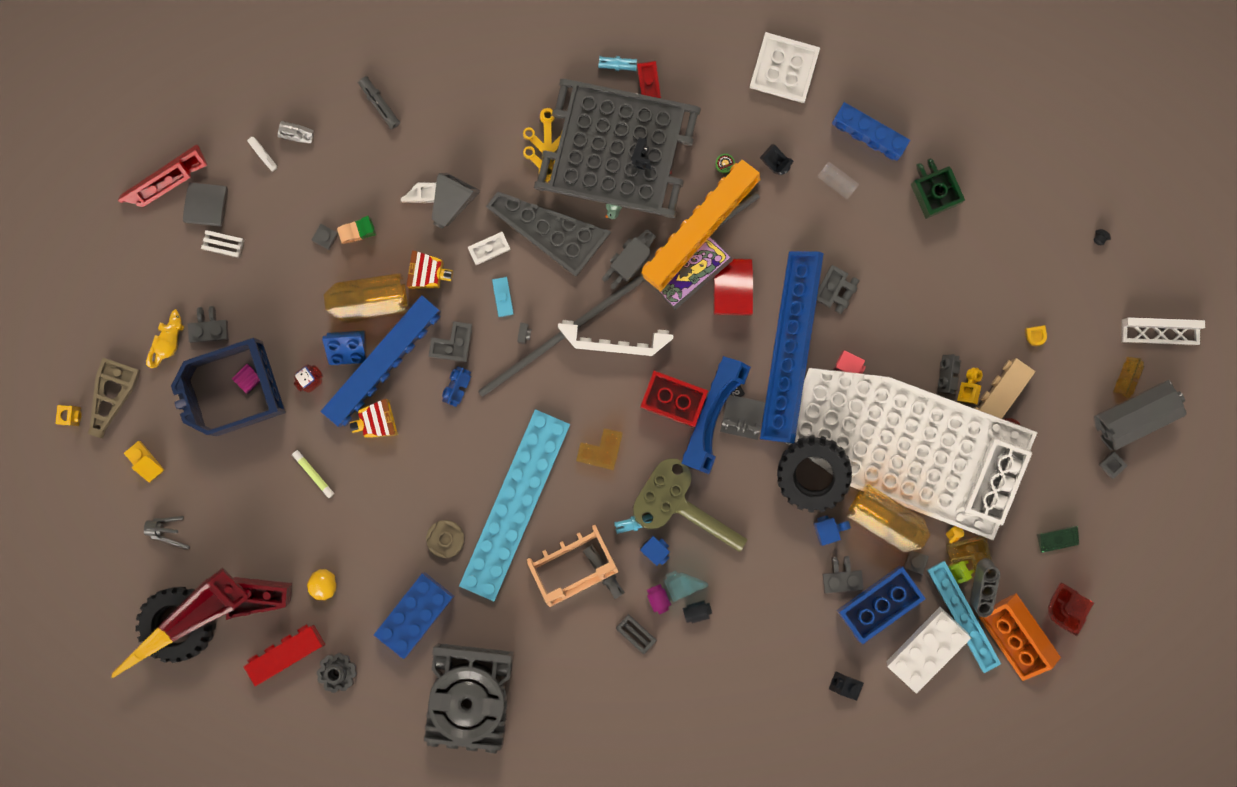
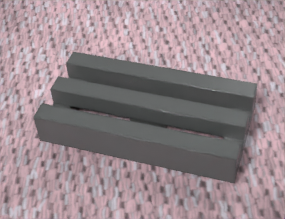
(630, 639)

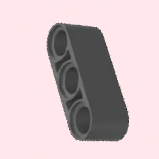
(984, 598)

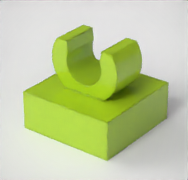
(960, 571)

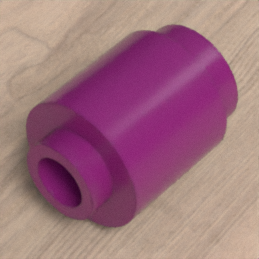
(658, 599)

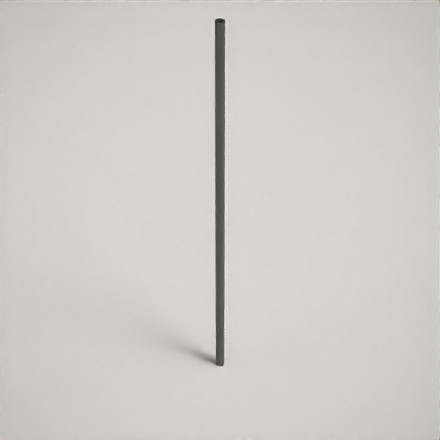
(589, 315)

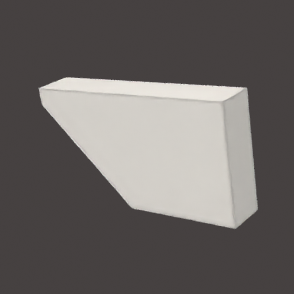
(262, 153)
(421, 193)

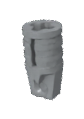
(295, 132)

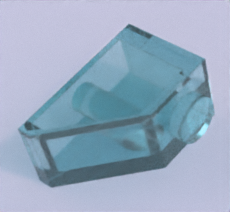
(682, 584)

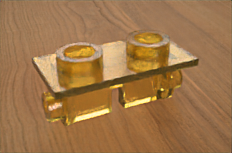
(1131, 369)

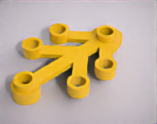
(546, 146)

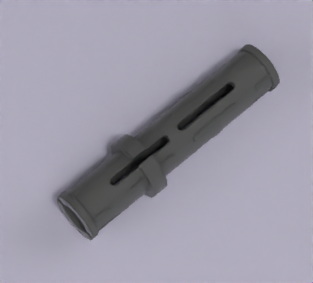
(374, 96)
(610, 582)

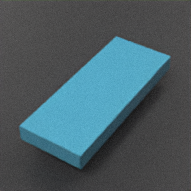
(502, 297)

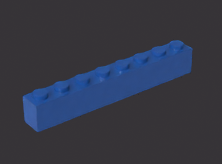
(381, 361)

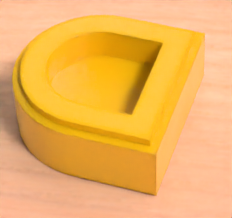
(1036, 335)

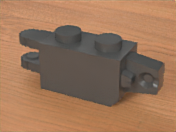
(631, 259)

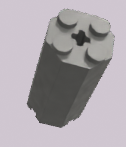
(1140, 415)

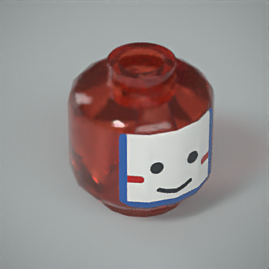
(308, 378)

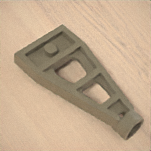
(116, 372)

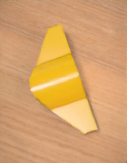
(955, 534)

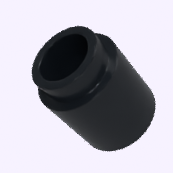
(697, 612)

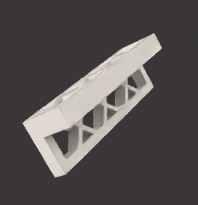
(1164, 324)

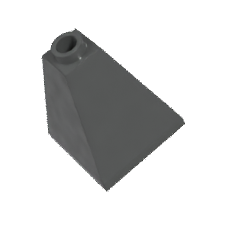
(451, 199)

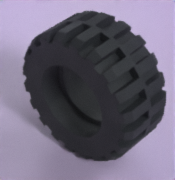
(808, 498)
(150, 620)

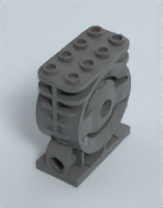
(491, 732)

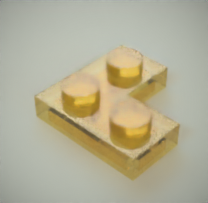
(605, 454)

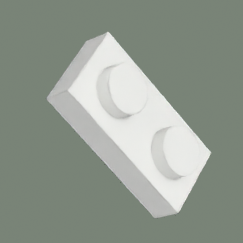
(489, 248)

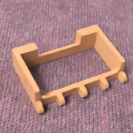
(561, 594)

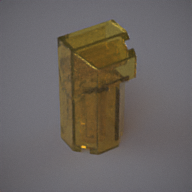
(367, 298)
(888, 520)

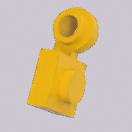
(970, 391)

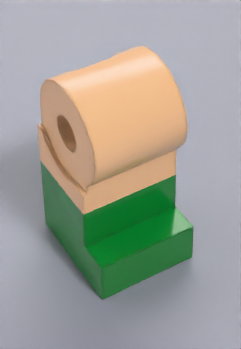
(356, 230)

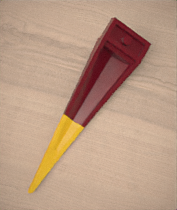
(209, 601)

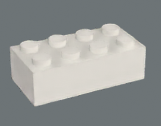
(928, 649)

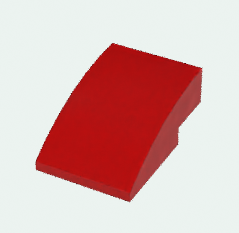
(734, 289)

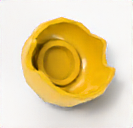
(322, 584)

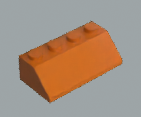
(1020, 638)

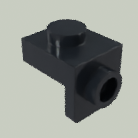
(776, 160)
(846, 686)

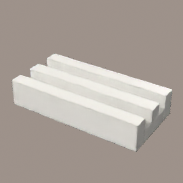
(207, 240)

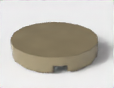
(445, 539)

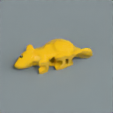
(167, 342)

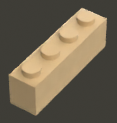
(1005, 388)

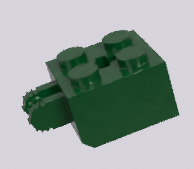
(940, 180)

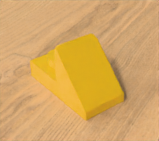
(143, 461)

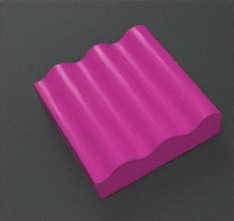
(246, 378)

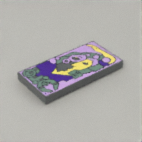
(696, 273)

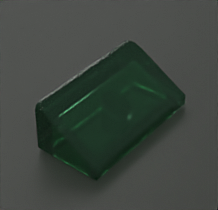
(1058, 539)

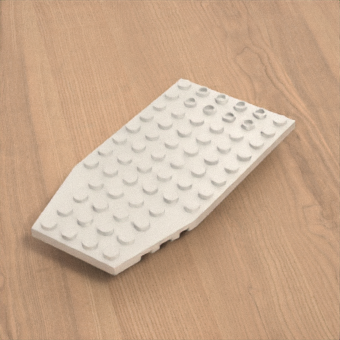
(918, 446)

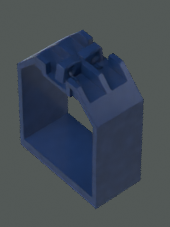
(188, 401)

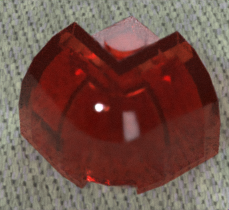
(1069, 609)

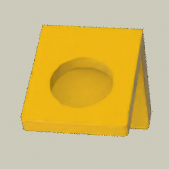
(73, 416)

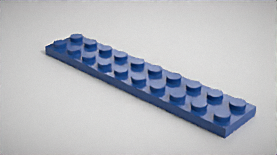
(791, 346)

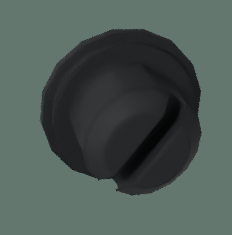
(1101, 237)

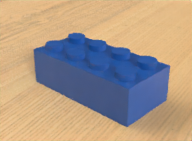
(881, 604)
(414, 615)

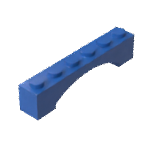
(728, 377)

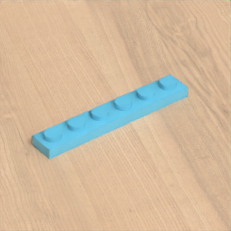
(963, 616)

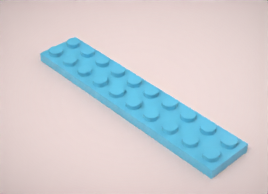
(514, 505)

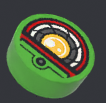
(724, 163)

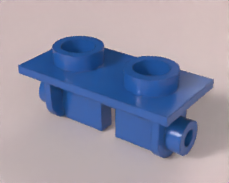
(452, 393)

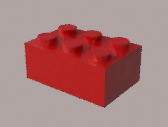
(674, 399)

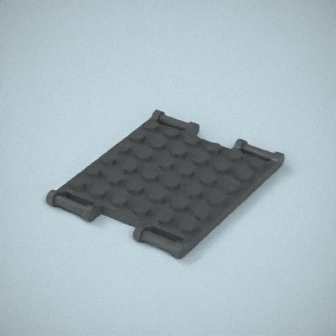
(600, 141)

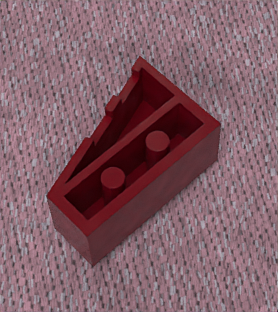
(263, 596)

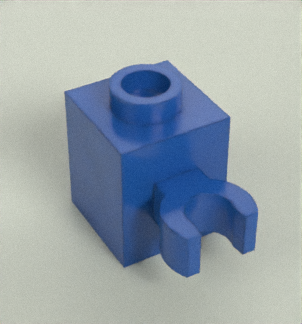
(828, 530)

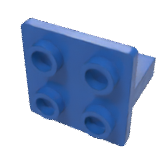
(345, 347)

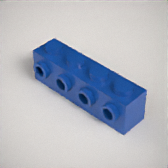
(870, 131)

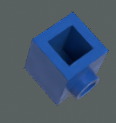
(656, 550)

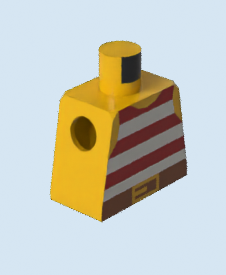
(426, 272)
(375, 420)

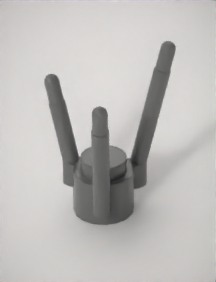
(155, 528)

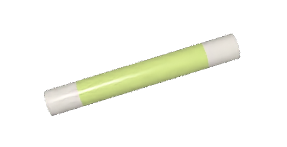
(313, 474)

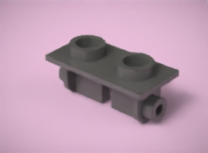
(949, 365)

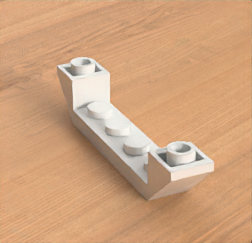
(659, 340)

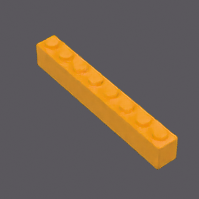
(700, 225)

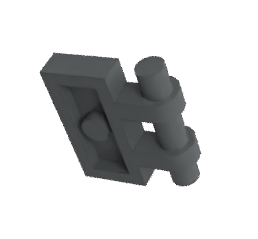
(831, 286)

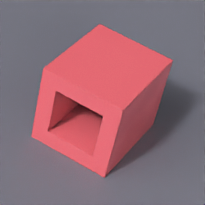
(849, 363)

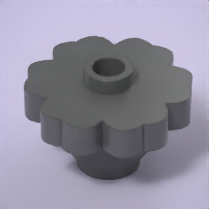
(346, 670)

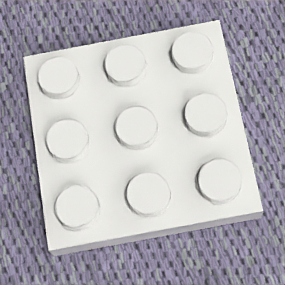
(784, 67)

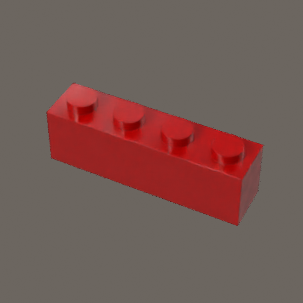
(284, 655)

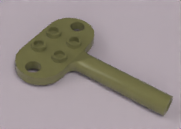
(666, 495)

